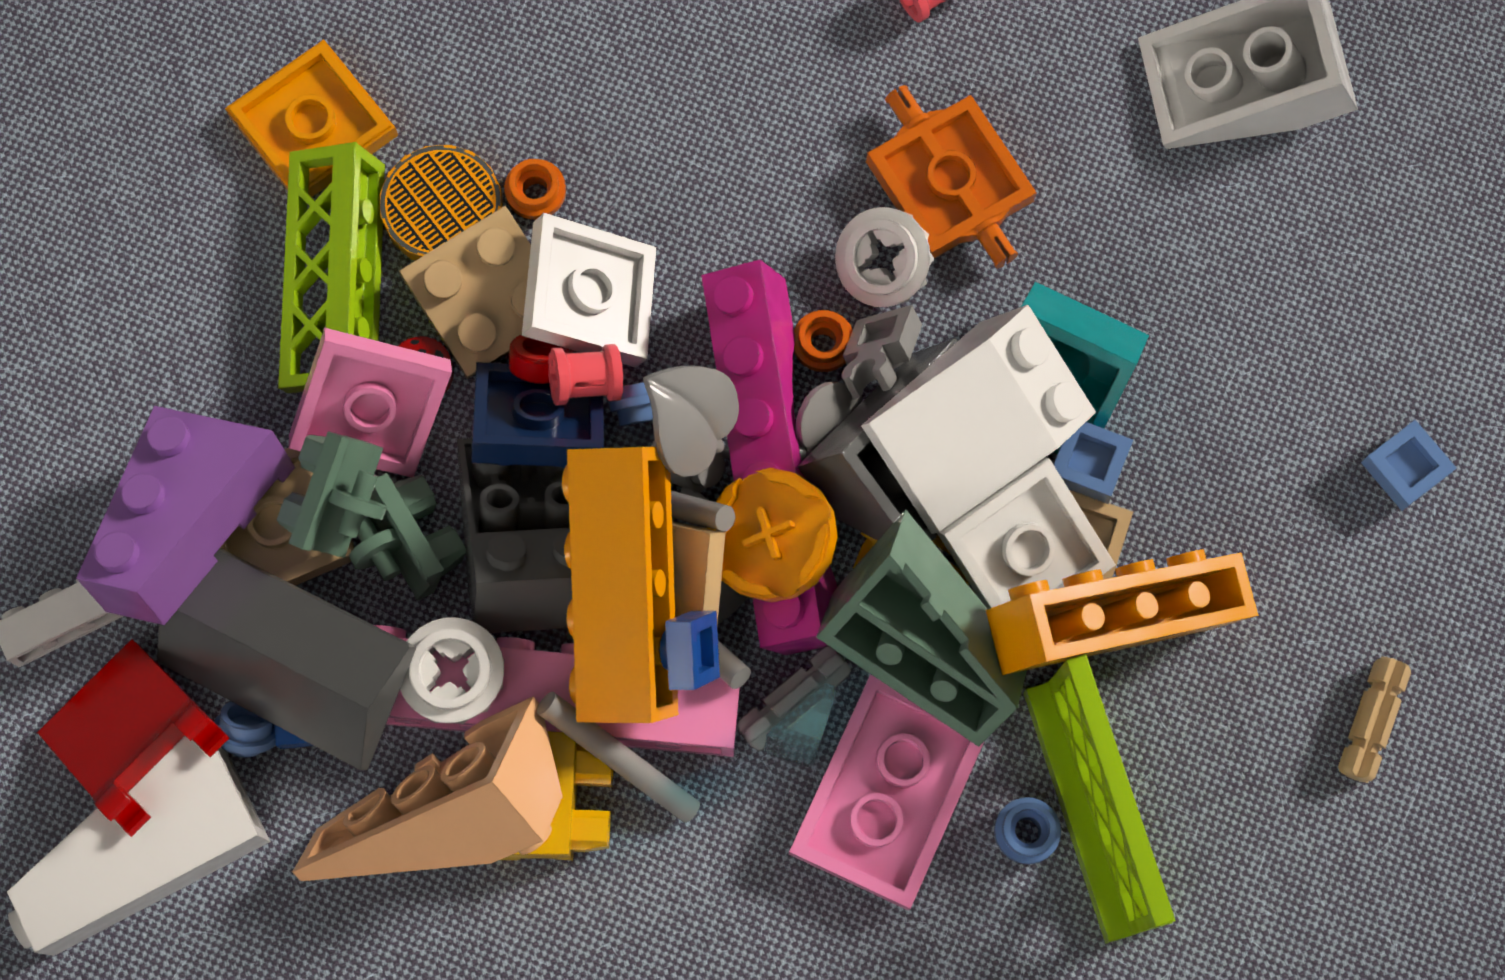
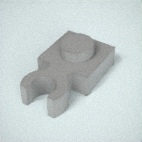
(878, 347)

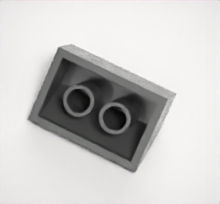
(853, 471)

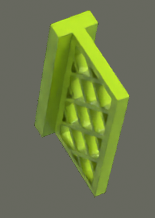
(1098, 803)

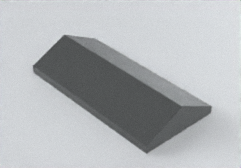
(288, 658)

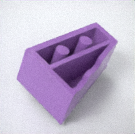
(176, 508)

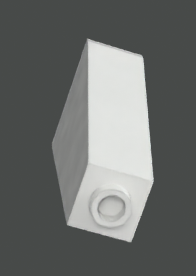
(105, 875)

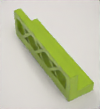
(350, 254)

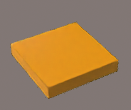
(310, 107)

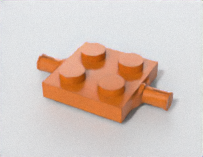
(951, 175)

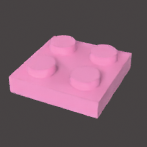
(373, 396)

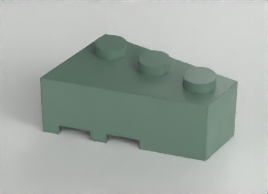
(922, 633)

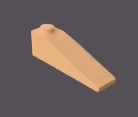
(450, 813)

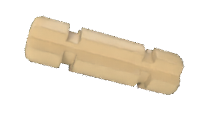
(1374, 719)

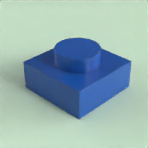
(691, 650)

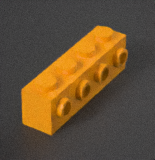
(619, 583)
(1121, 611)

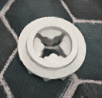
(858, 248)
(453, 639)

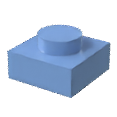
(1093, 461)
(1408, 465)

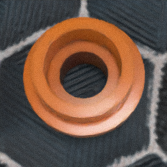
(530, 173)
(821, 323)

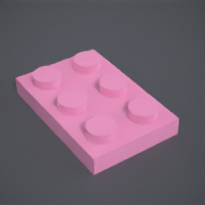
(886, 796)

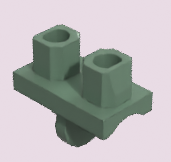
(336, 494)
(398, 542)

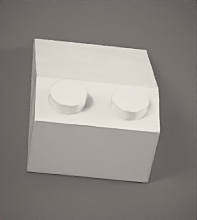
(1247, 71)
(978, 417)

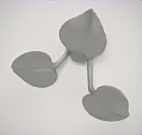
(700, 407)

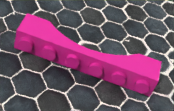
(755, 350)

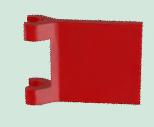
(123, 728)

